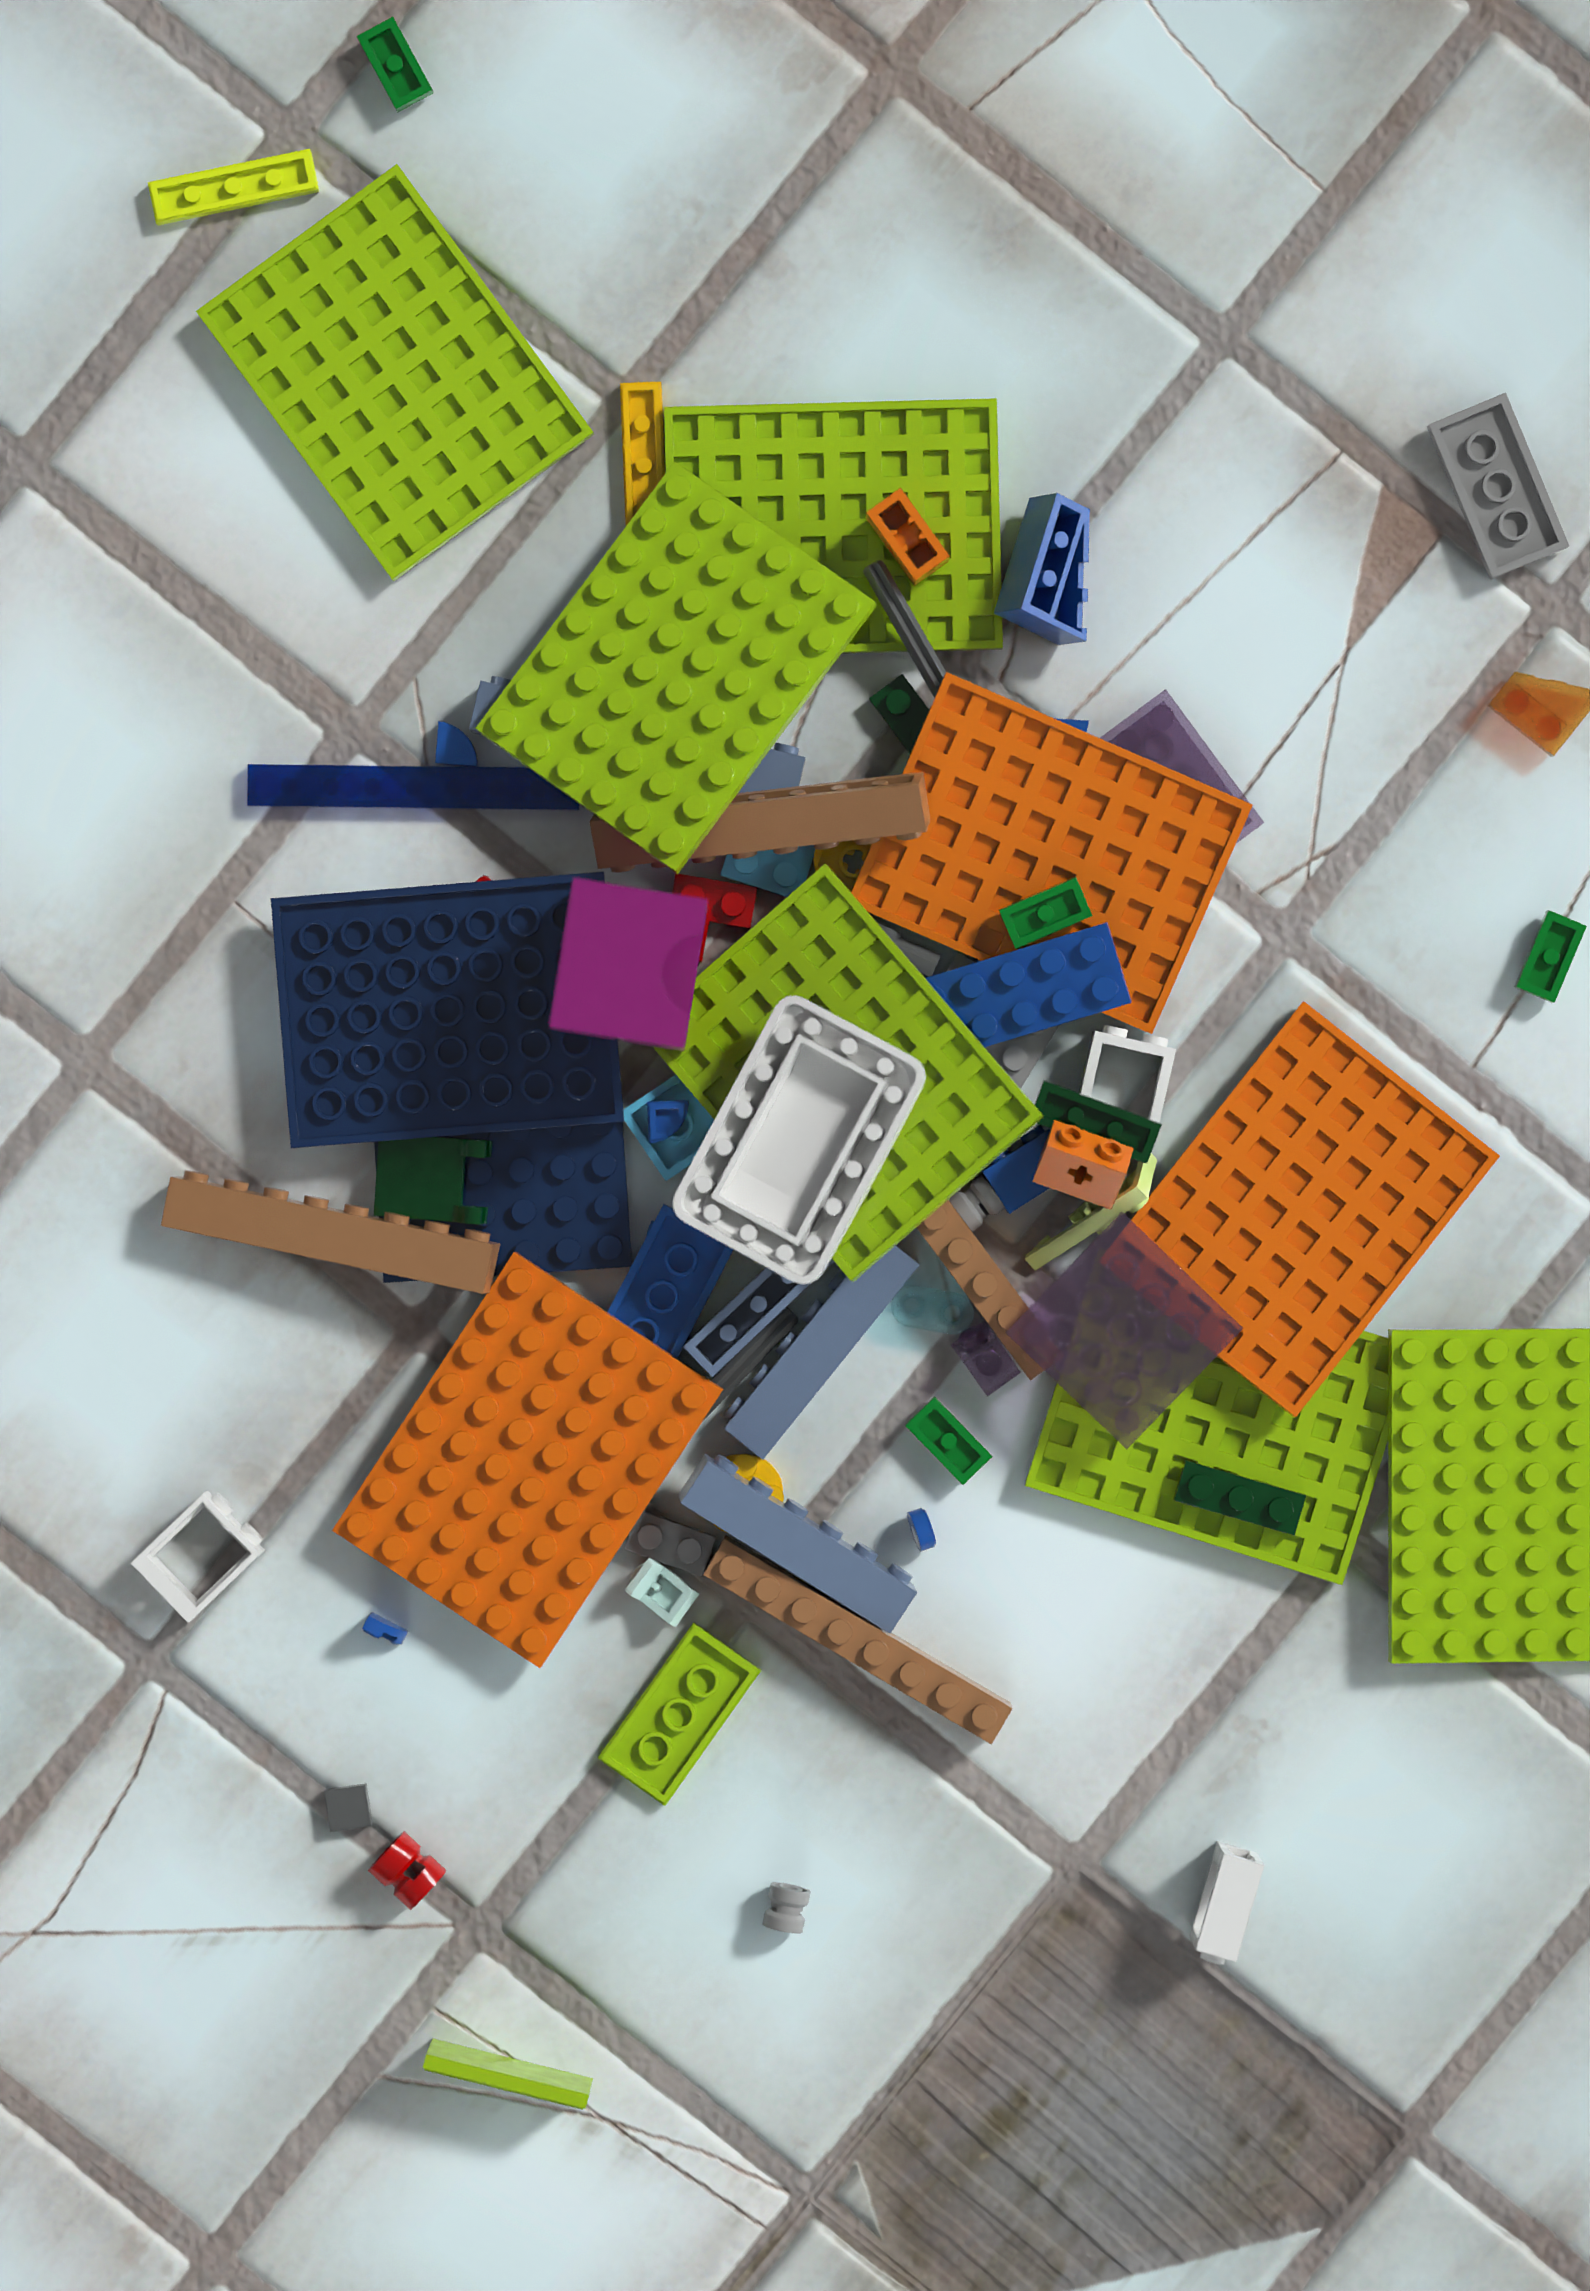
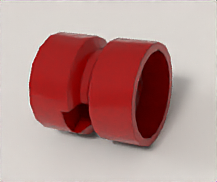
(394, 1862)

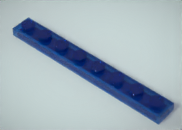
(402, 787)

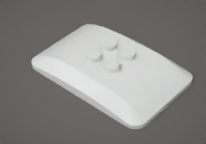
(799, 1140)

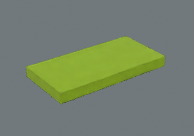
(679, 1714)
(507, 2074)

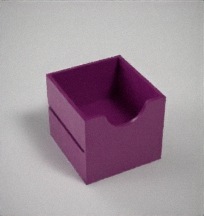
(628, 964)

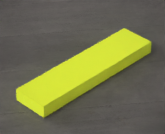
(233, 187)

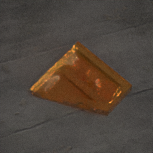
(1542, 709)

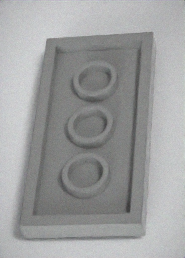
(1498, 486)

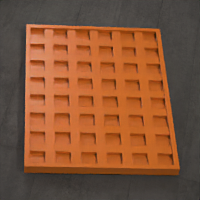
(1041, 802)
(1311, 1201)
(527, 1459)

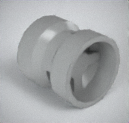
(976, 1203)
(786, 1904)

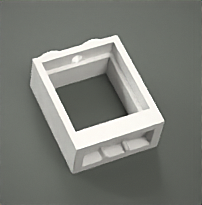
(1150, 1045)
(168, 1584)
(1226, 1903)

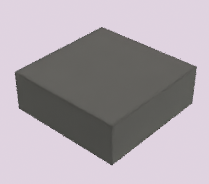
(348, 1807)

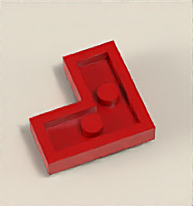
(727, 902)

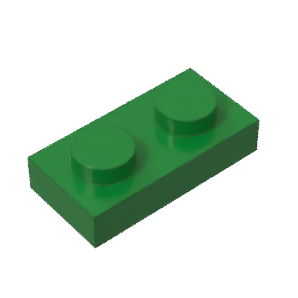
(395, 64)
(1045, 912)
(1550, 956)
(948, 1440)

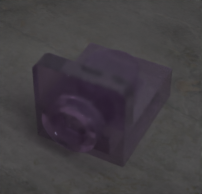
(985, 1358)

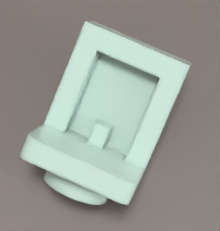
(661, 1591)

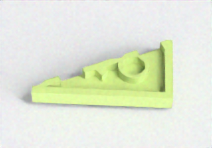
(1095, 1218)

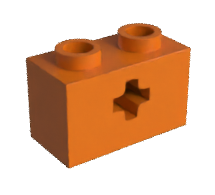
(907, 537)
(1083, 1164)

